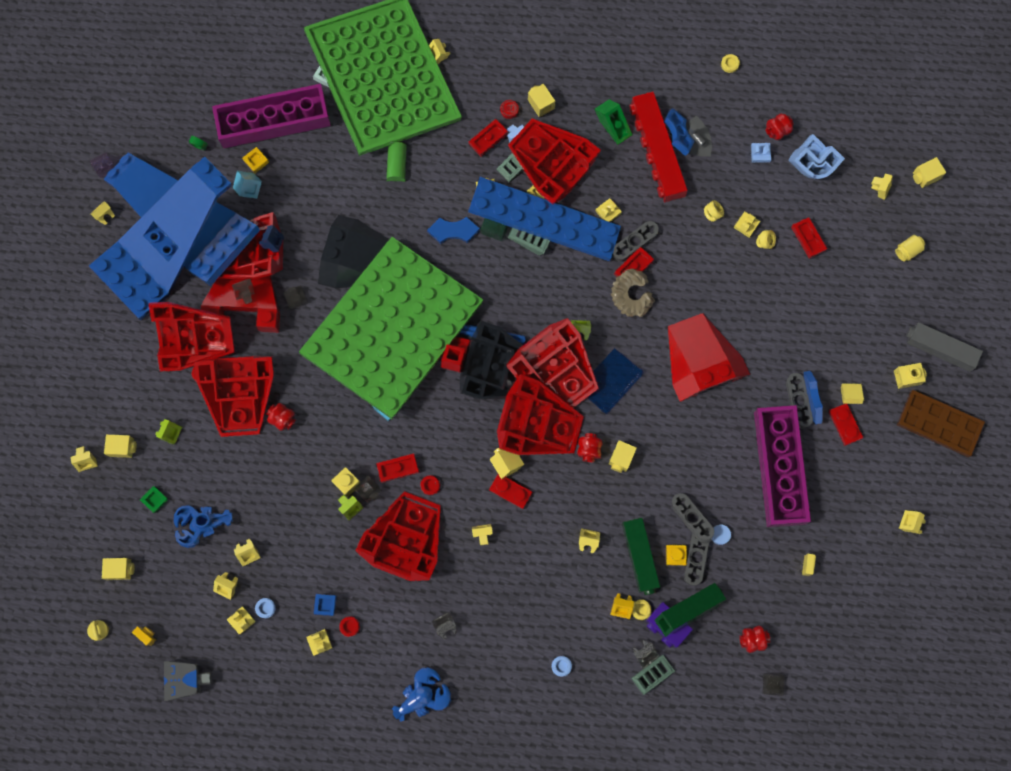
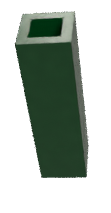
(641, 556)
(690, 609)

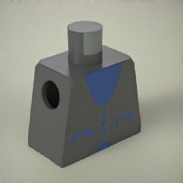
(183, 680)

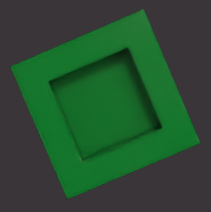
(154, 499)

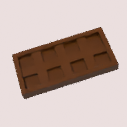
(940, 423)

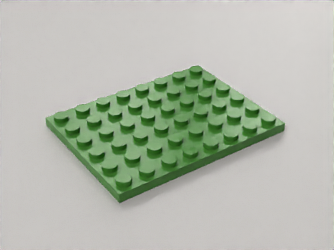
(382, 74)
(391, 327)

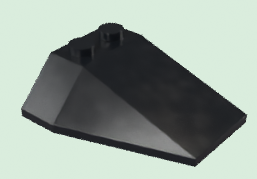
(348, 252)
(484, 367)

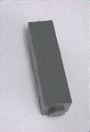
(943, 346)

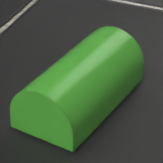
(396, 162)

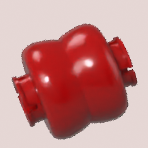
(779, 126)
(281, 416)
(589, 447)
(754, 639)

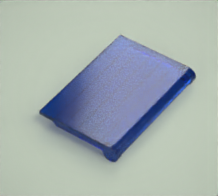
(614, 378)

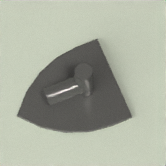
(702, 139)

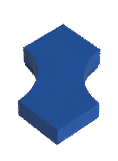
(680, 135)
(445, 230)
(813, 395)

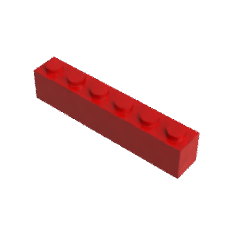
(658, 146)

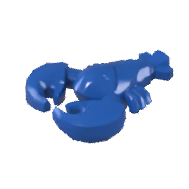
(201, 523)
(422, 696)

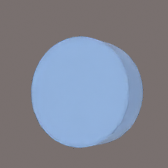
(721, 534)
(265, 608)
(561, 666)

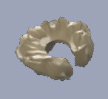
(621, 298)

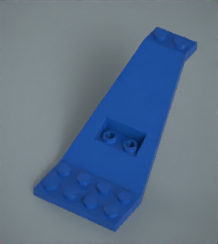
(222, 235)
(136, 264)

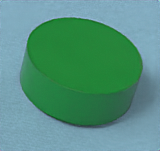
(198, 143)

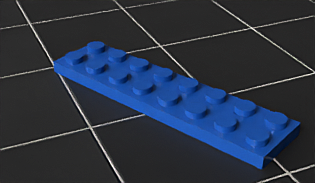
(544, 219)

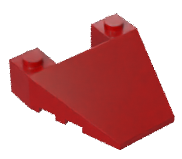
(264, 302)

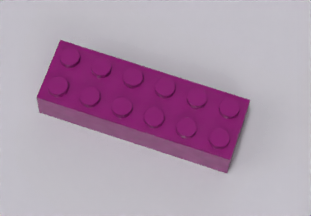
(271, 116)
(782, 466)

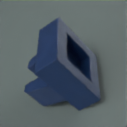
(272, 239)

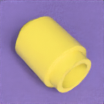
(910, 248)

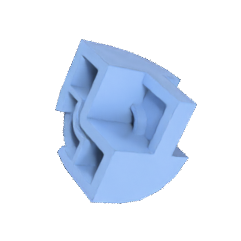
(815, 159)

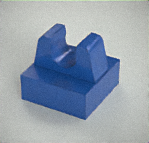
(325, 605)

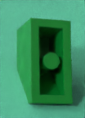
(613, 120)

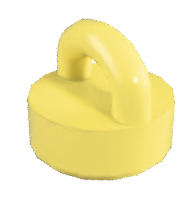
(715, 209)
(766, 239)
(97, 630)

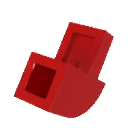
(455, 354)

